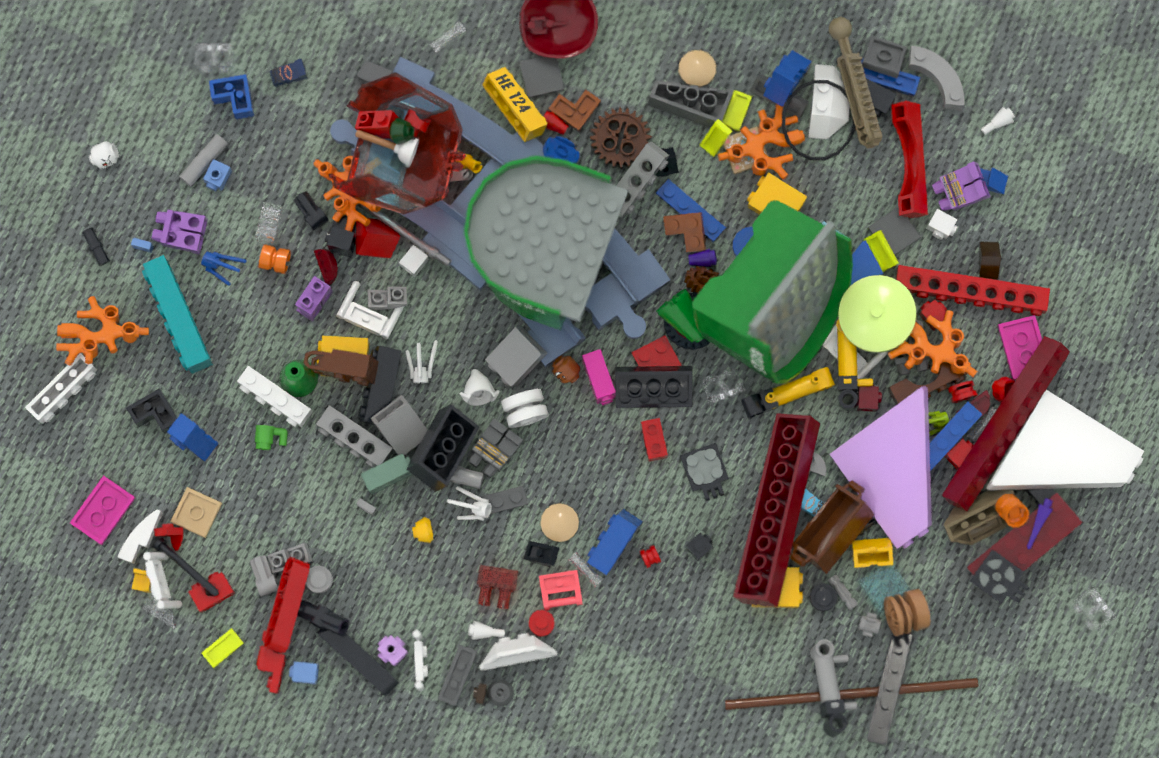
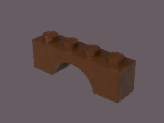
(945, 376)

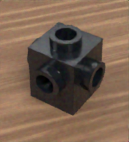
(671, 167)

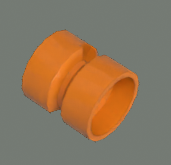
(277, 259)
(1012, 510)

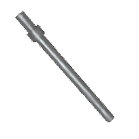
(433, 252)

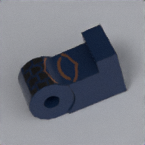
(288, 73)

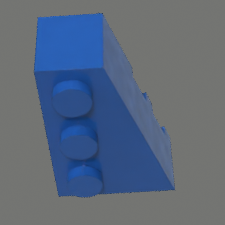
(786, 77)
(190, 436)
(613, 541)

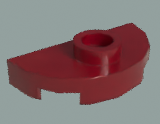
(327, 265)
(981, 403)

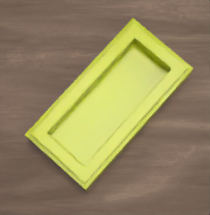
(737, 110)
(715, 138)
(881, 250)
(222, 648)

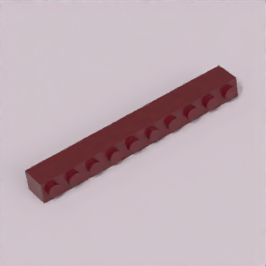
(1005, 423)

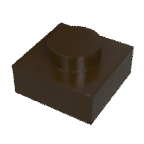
(479, 693)

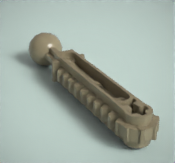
(856, 85)

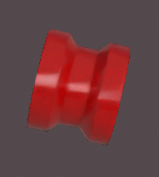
(650, 556)

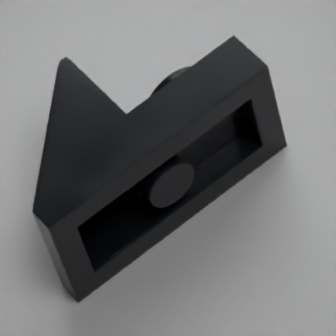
(541, 553)

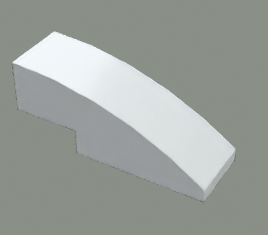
(140, 536)

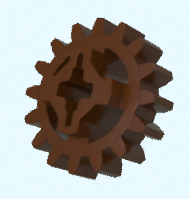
(698, 277)

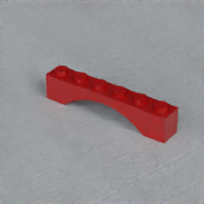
(908, 124)

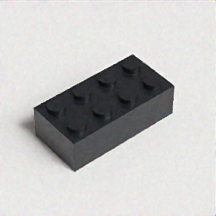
(442, 448)

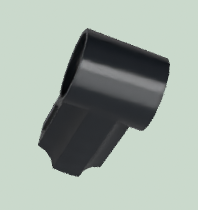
(313, 214)

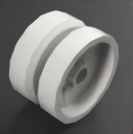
(524, 408)

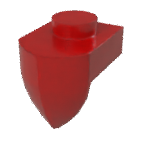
(176, 534)

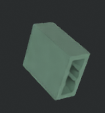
(386, 474)

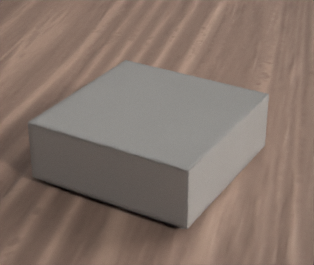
(366, 507)

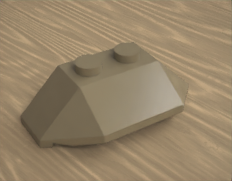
(978, 521)

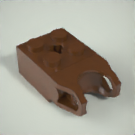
(344, 366)

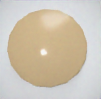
(697, 68)
(559, 522)

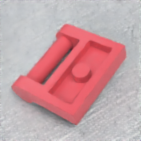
(560, 583)

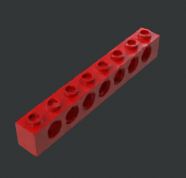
(1038, 294)

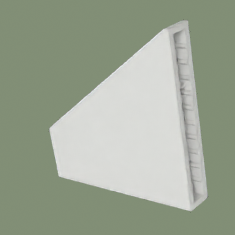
(1065, 450)

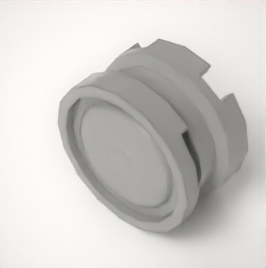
(319, 579)

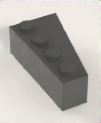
(691, 102)

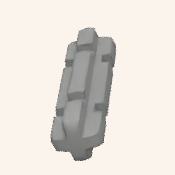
(843, 592)

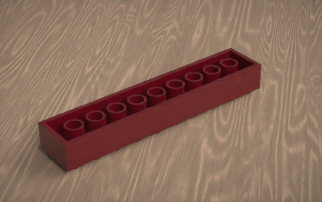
(777, 510)

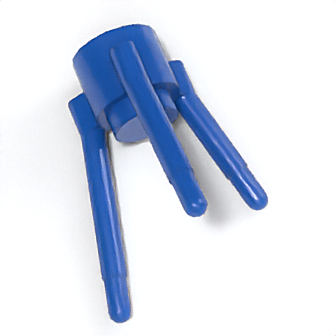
(212, 261)

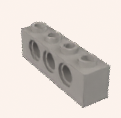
(657, 158)
(332, 417)

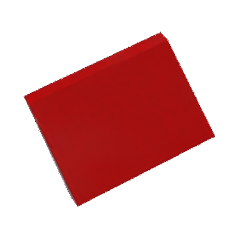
(375, 239)

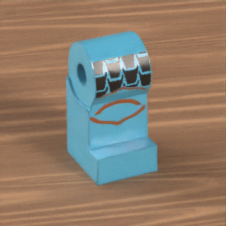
(810, 503)

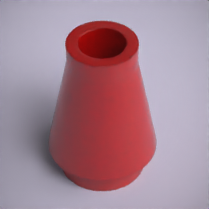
(555, 123)

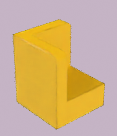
(141, 581)

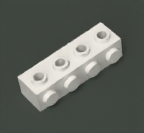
(60, 389)
(277, 398)

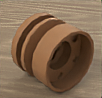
(907, 612)

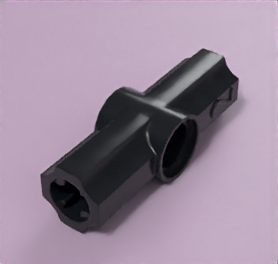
(323, 617)

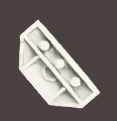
(828, 104)
(516, 651)

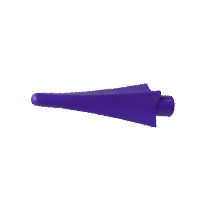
(1043, 512)

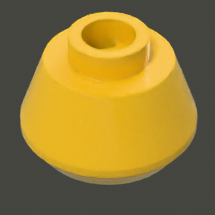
(423, 530)

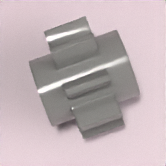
(869, 624)

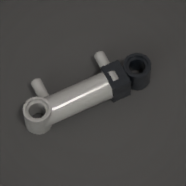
(832, 705)

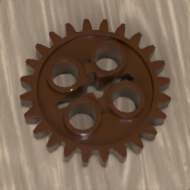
(604, 134)

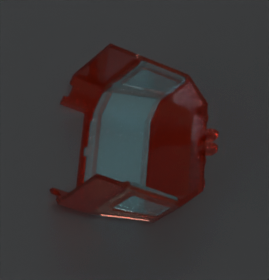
(378, 173)

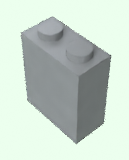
(515, 356)
(400, 426)

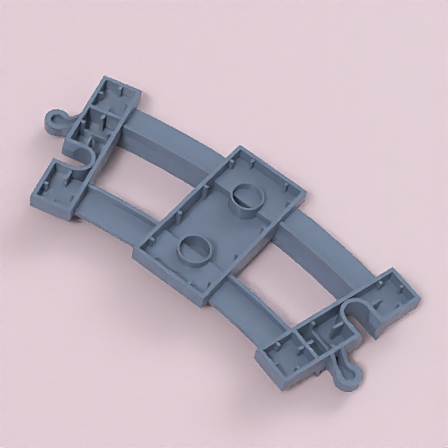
(612, 298)

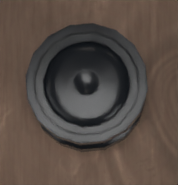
(823, 597)

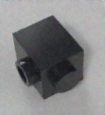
(699, 546)

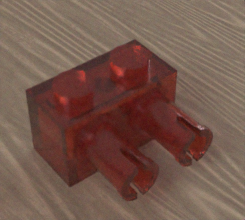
(499, 578)

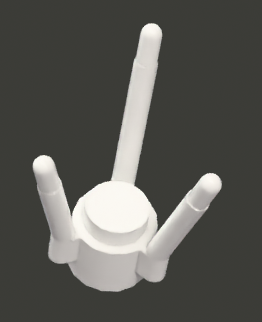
(420, 373)
(481, 508)

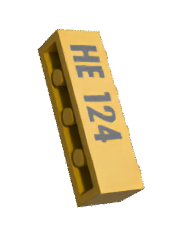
(514, 104)

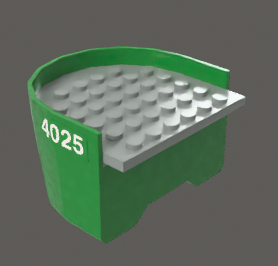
(542, 235)
(778, 293)

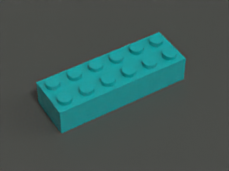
(178, 316)

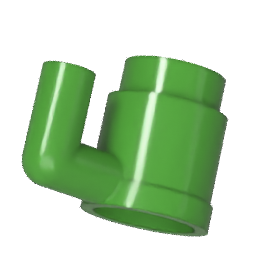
(264, 436)

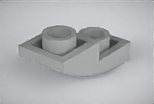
(387, 299)
(278, 559)

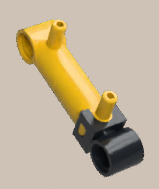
(847, 370)
(788, 392)

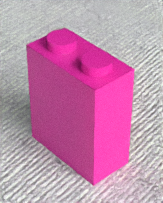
(599, 377)

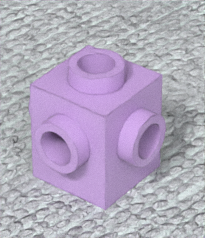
(398, 653)

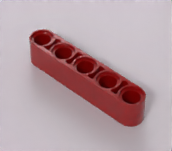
(286, 605)

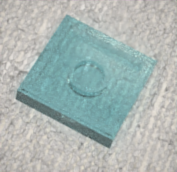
(883, 583)

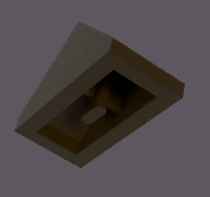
(989, 260)

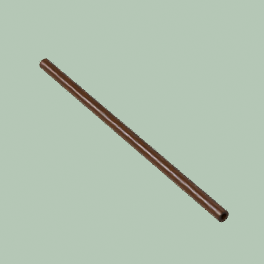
(849, 693)

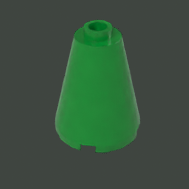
(680, 315)
(298, 384)

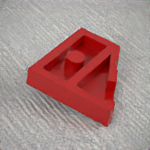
(656, 354)

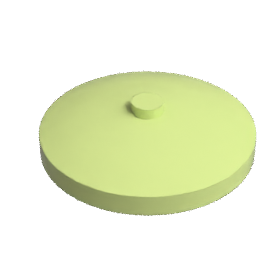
(877, 313)

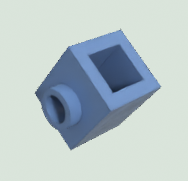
(217, 175)
(304, 672)

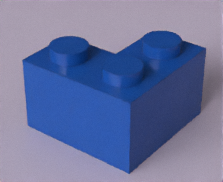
(233, 90)

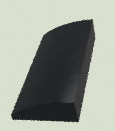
(653, 386)

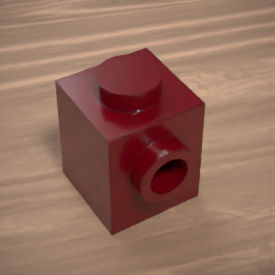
(868, 398)

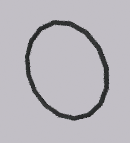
(784, 117)

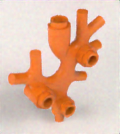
(756, 143)
(344, 204)
(89, 340)
(938, 353)

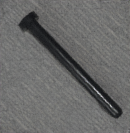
(161, 543)

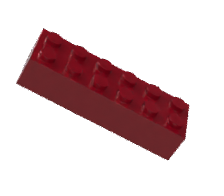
(1014, 543)

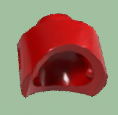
(419, 125)
(1001, 388)
(541, 623)

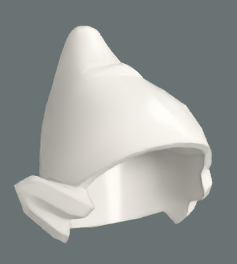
(478, 388)

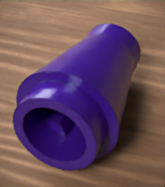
(704, 258)

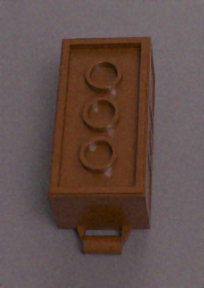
(832, 528)

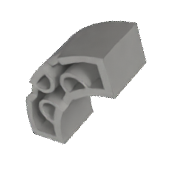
(941, 73)

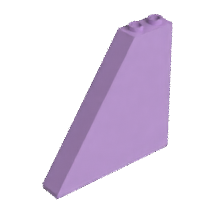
(894, 468)

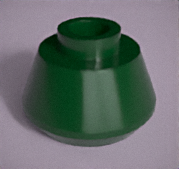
(401, 131)

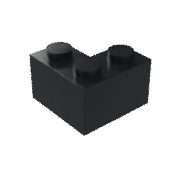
(340, 240)
(153, 406)

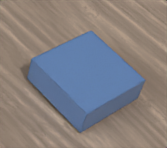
(142, 245)

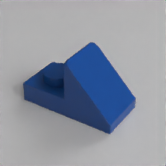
(994, 180)

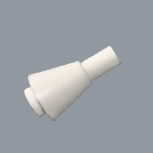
(1002, 118)
(479, 631)

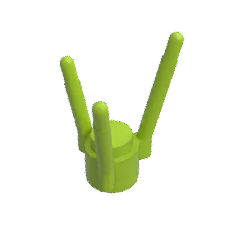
(938, 420)

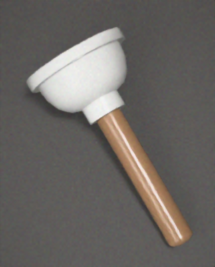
(405, 151)

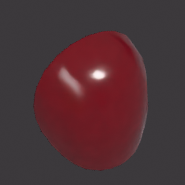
(558, 26)

